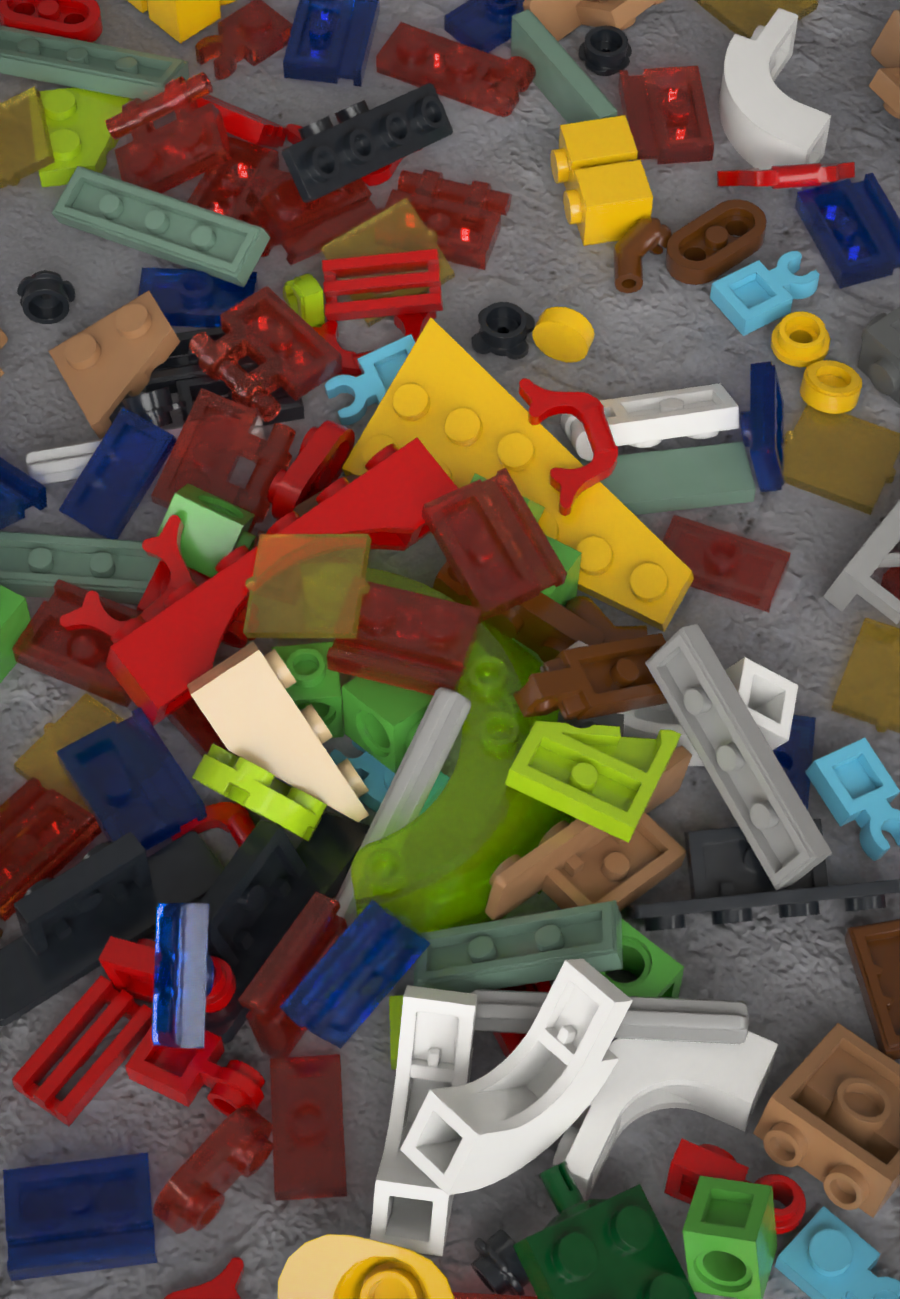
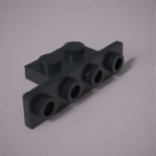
(364, 141)
(731, 881)
(103, 896)
(263, 896)

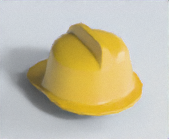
(360, 1269)

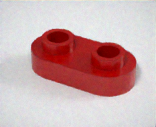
(60, 18)
(314, 469)

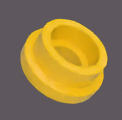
(800, 339)

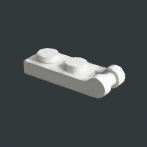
(658, 416)

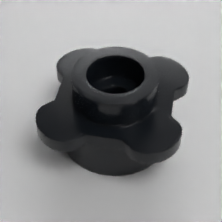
(503, 331)
(154, 406)

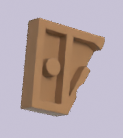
(115, 358)

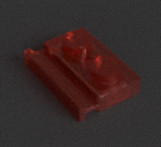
(667, 114)
(308, 226)
(493, 544)
(408, 640)
(73, 655)
(38, 839)
(286, 967)

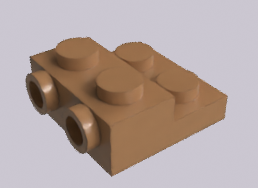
(840, 1121)

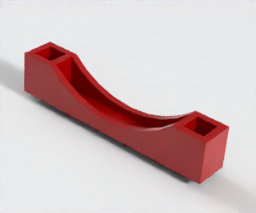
(180, 643)

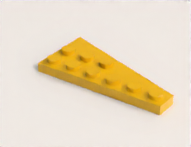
(480, 429)

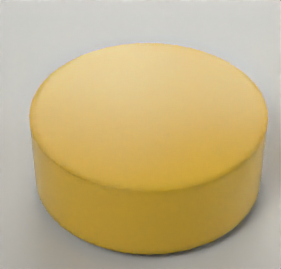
(563, 334)
(830, 386)

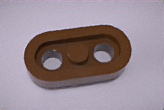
(706, 247)

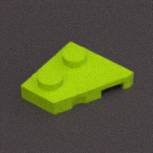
(78, 131)
(592, 772)

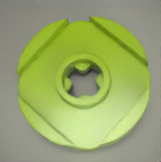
(259, 791)

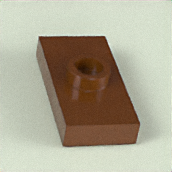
(876, 963)

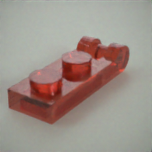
(455, 69)

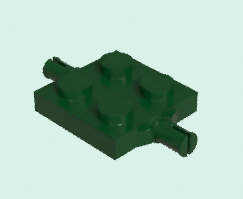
(600, 1247)

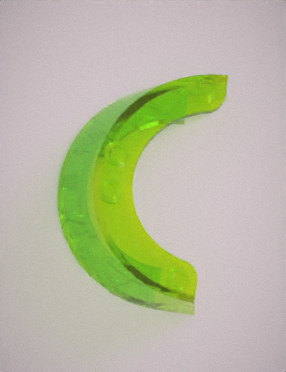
(442, 861)

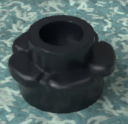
(605, 50)
(45, 297)
(499, 1265)

